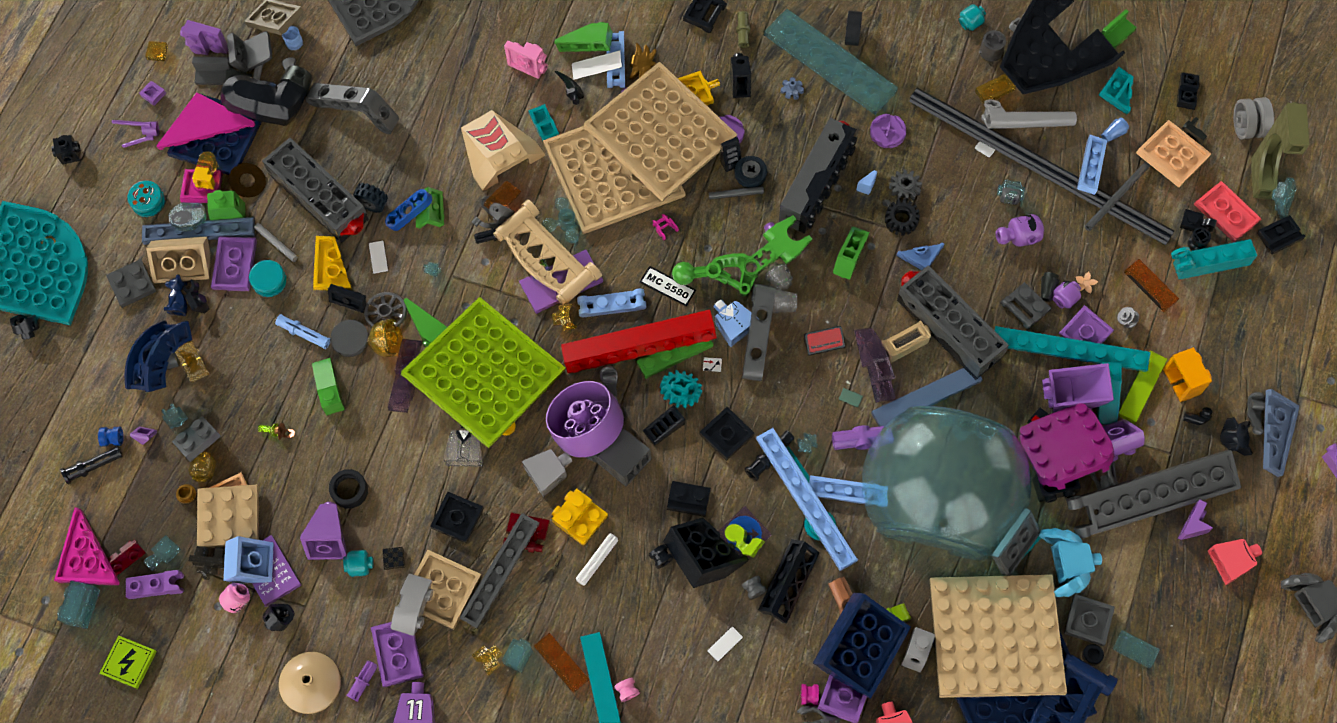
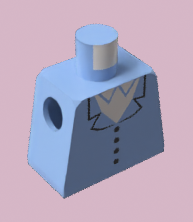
(732, 321)

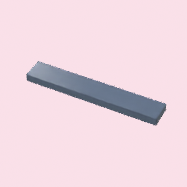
(211, 229)
(926, 395)

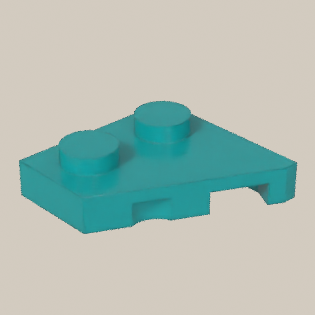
(1118, 90)

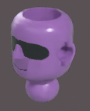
(1021, 231)

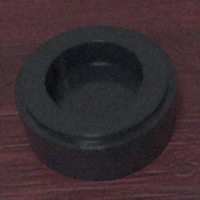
(1092, 654)

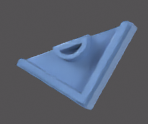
(921, 256)

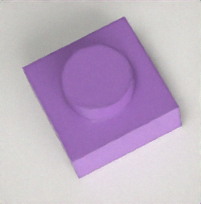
(152, 93)

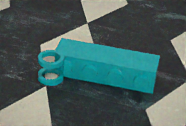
(1213, 259)

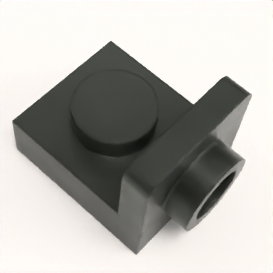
(1197, 134)

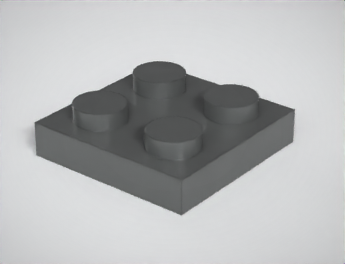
(131, 283)
(196, 438)
(1089, 620)

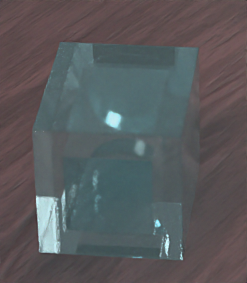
(517, 654)

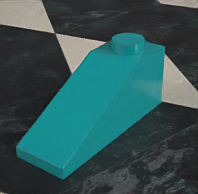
(1109, 412)

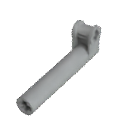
(997, 118)

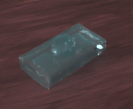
(1136, 649)

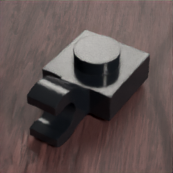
(1193, 220)
(196, 300)

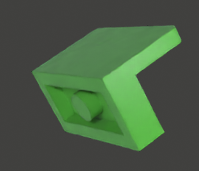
(1118, 29)
(434, 212)

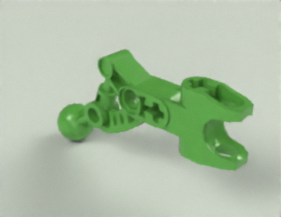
(778, 246)

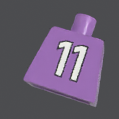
(415, 706)

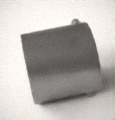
(992, 45)

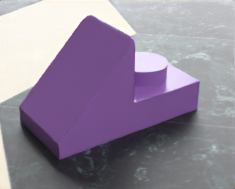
(1194, 524)

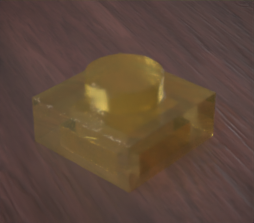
(156, 51)

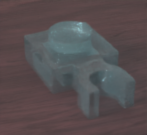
(174, 416)

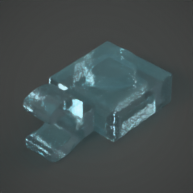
(164, 551)

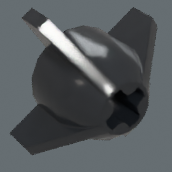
(1236, 436)

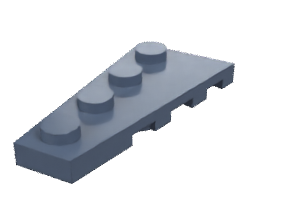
(1278, 431)

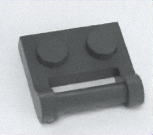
(1029, 302)

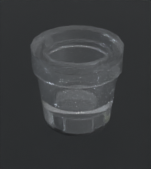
(784, 301)

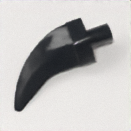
(573, 90)

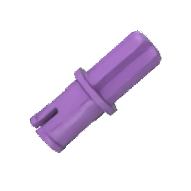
(362, 680)

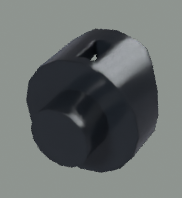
(25, 327)
(275, 616)

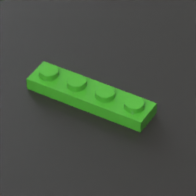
(663, 360)

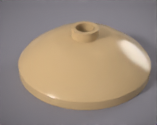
(319, 691)

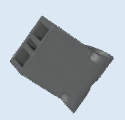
(623, 457)

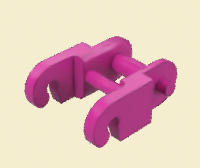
(669, 222)

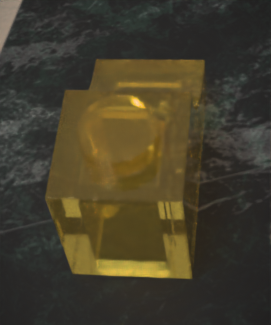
(191, 361)

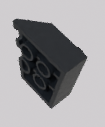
(702, 552)

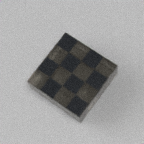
(393, 558)

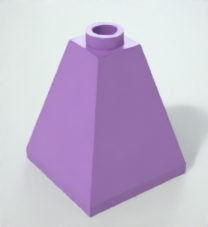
(324, 534)

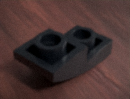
(1188, 91)

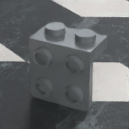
(249, 53)

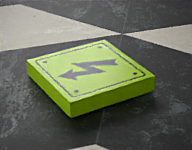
(128, 662)

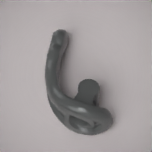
(609, 379)
(1255, 406)

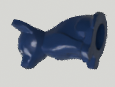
(177, 302)

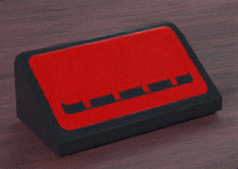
(824, 340)

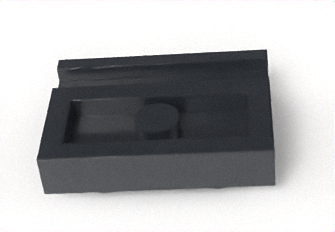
(1280, 234)
(688, 498)

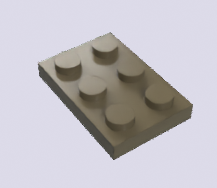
(274, 16)

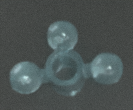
(550, 224)

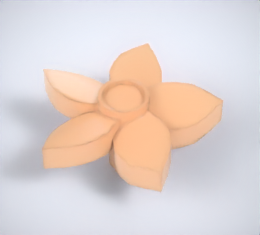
(1086, 282)

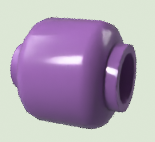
(1067, 294)

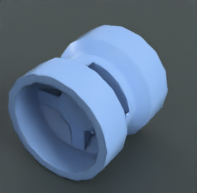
(292, 38)

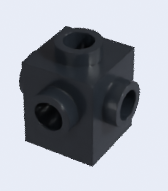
(66, 149)

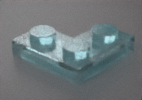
(1284, 196)

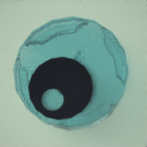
(187, 216)

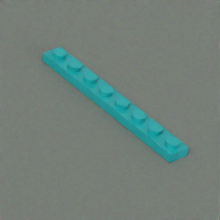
(1074, 349)

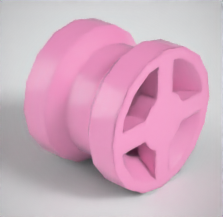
(627, 689)

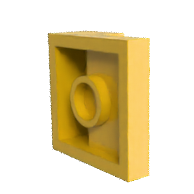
(578, 516)

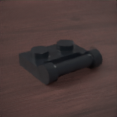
(697, 11)

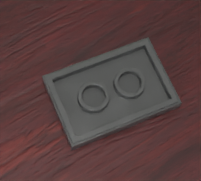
(1016, 543)

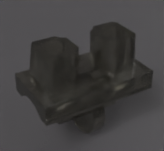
(201, 560)

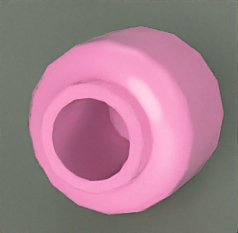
(234, 597)

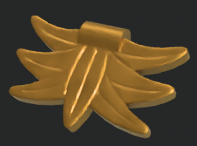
(641, 61)

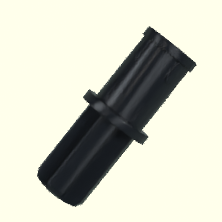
(485, 236)

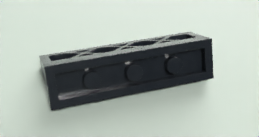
(786, 577)

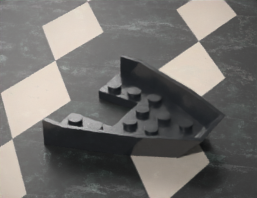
(1040, 58)

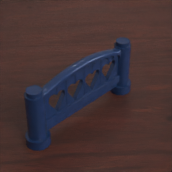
(1091, 683)

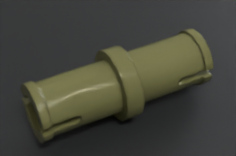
(743, 29)

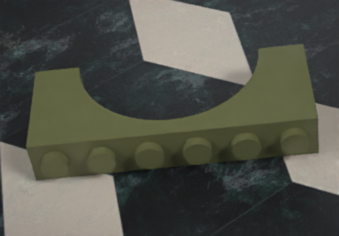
(1287, 135)

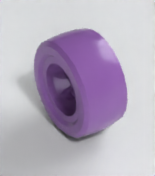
(577, 409)

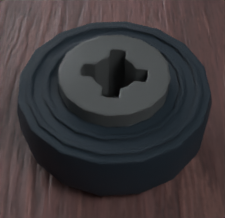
(750, 178)

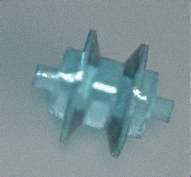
(807, 443)

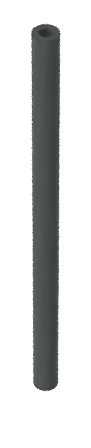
(1116, 197)

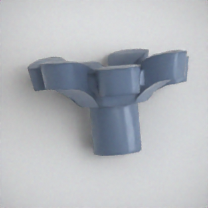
(792, 88)

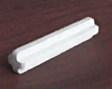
(596, 559)

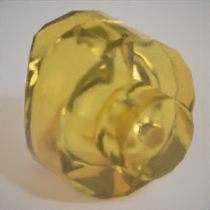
(562, 317)
(488, 657)

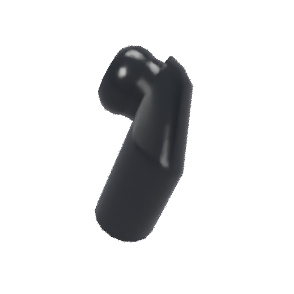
(1199, 418)

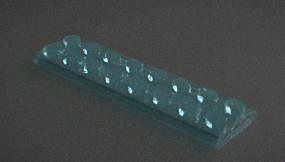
(831, 61)

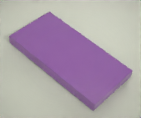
(544, 297)

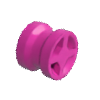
(809, 694)

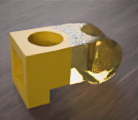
(204, 171)

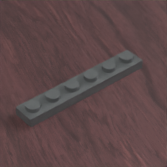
(499, 570)

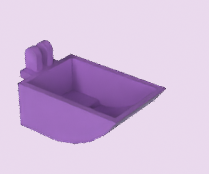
(1078, 385)

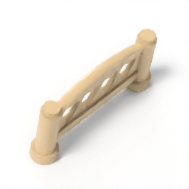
(524, 222)

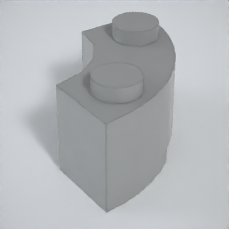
(409, 612)

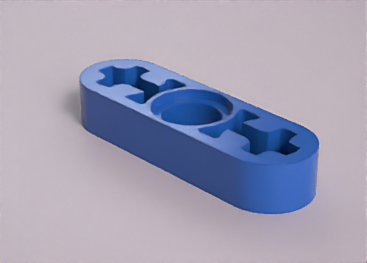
(401, 209)

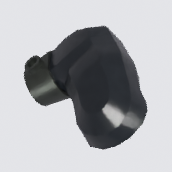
(266, 100)

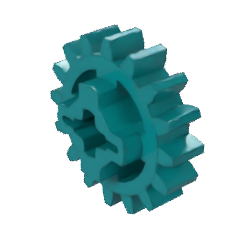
(680, 389)

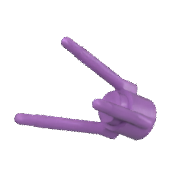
(149, 129)

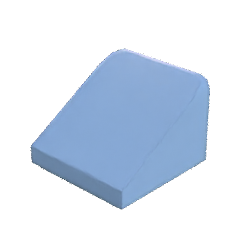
(866, 184)

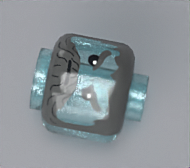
(1011, 192)

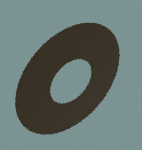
(256, 172)

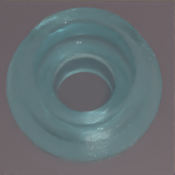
(432, 269)

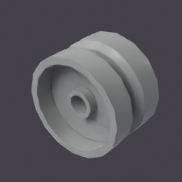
(1253, 118)

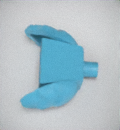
(1071, 559)

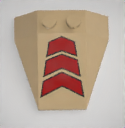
(495, 147)

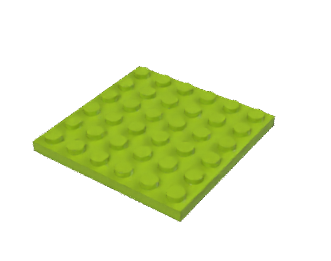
(483, 372)

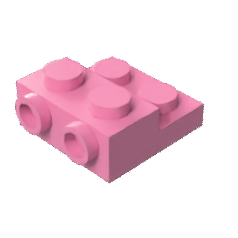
(527, 59)

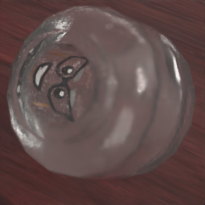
(779, 276)

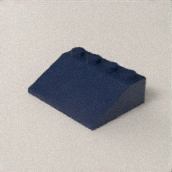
(862, 644)

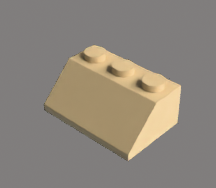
(179, 257)

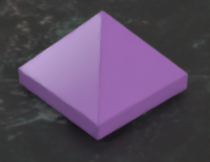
(143, 434)

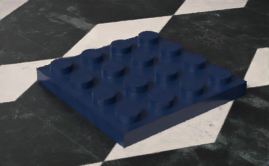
(228, 148)

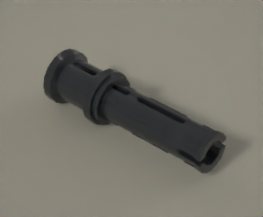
(114, 454)
(762, 462)

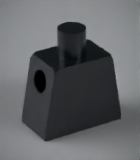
(740, 68)

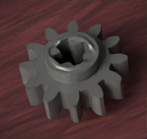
(910, 190)

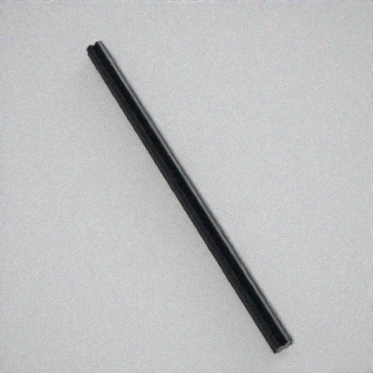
(1038, 164)

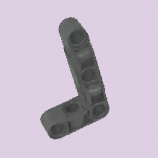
(354, 99)
(758, 334)

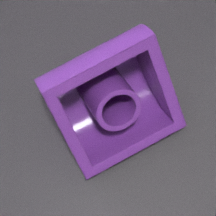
(1124, 437)

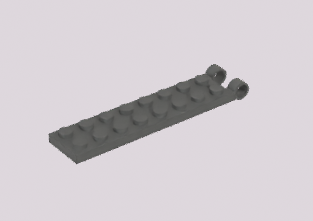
(1156, 493)

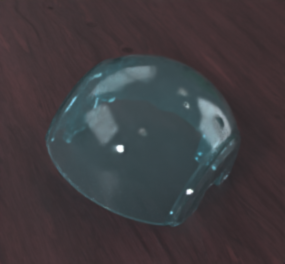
(947, 470)

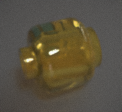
(202, 467)

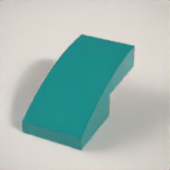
(543, 122)

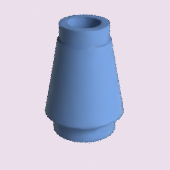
(1115, 129)

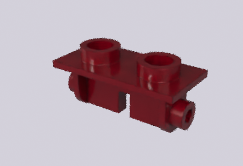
(129, 554)

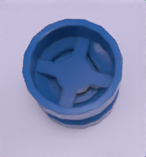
(110, 436)

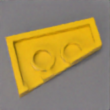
(328, 265)

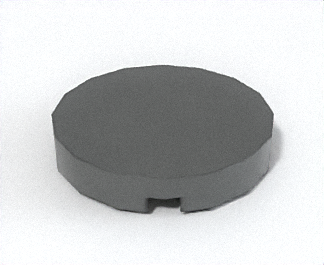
(349, 338)

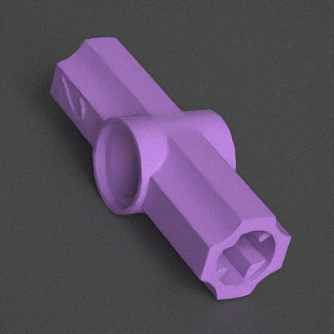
(858, 438)

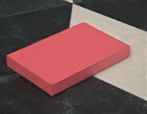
(1232, 214)

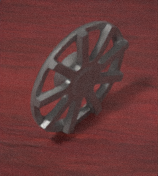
(385, 310)

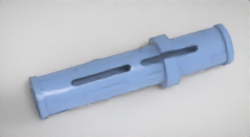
(295, 327)

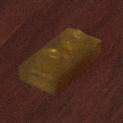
(995, 88)

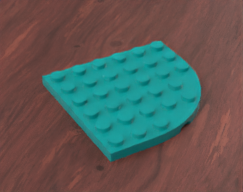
(37, 276)

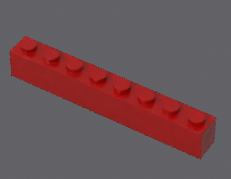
(638, 341)

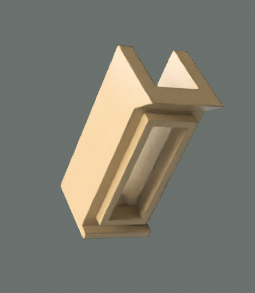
(907, 341)

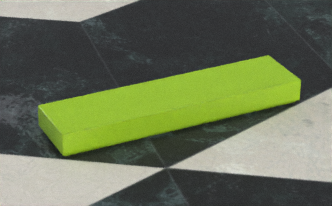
(1141, 388)

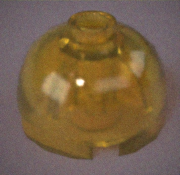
(385, 338)

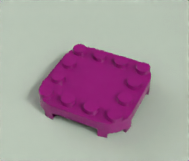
(1066, 445)

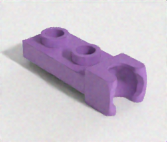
(153, 584)

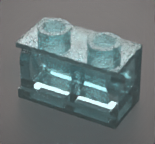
(78, 604)

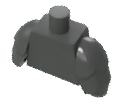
(1318, 601)

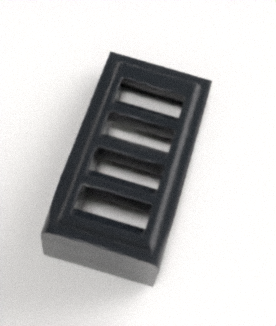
(730, 154)
(668, 430)

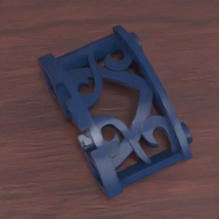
(149, 355)

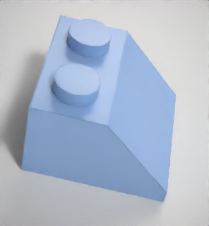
(248, 560)

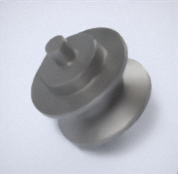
(1128, 317)

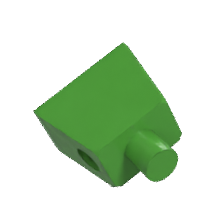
(225, 205)

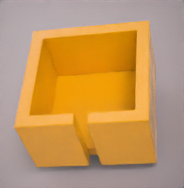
(1187, 366)

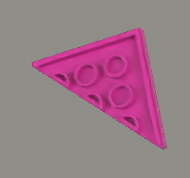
(202, 120)
(83, 557)

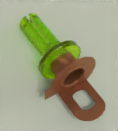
(276, 430)

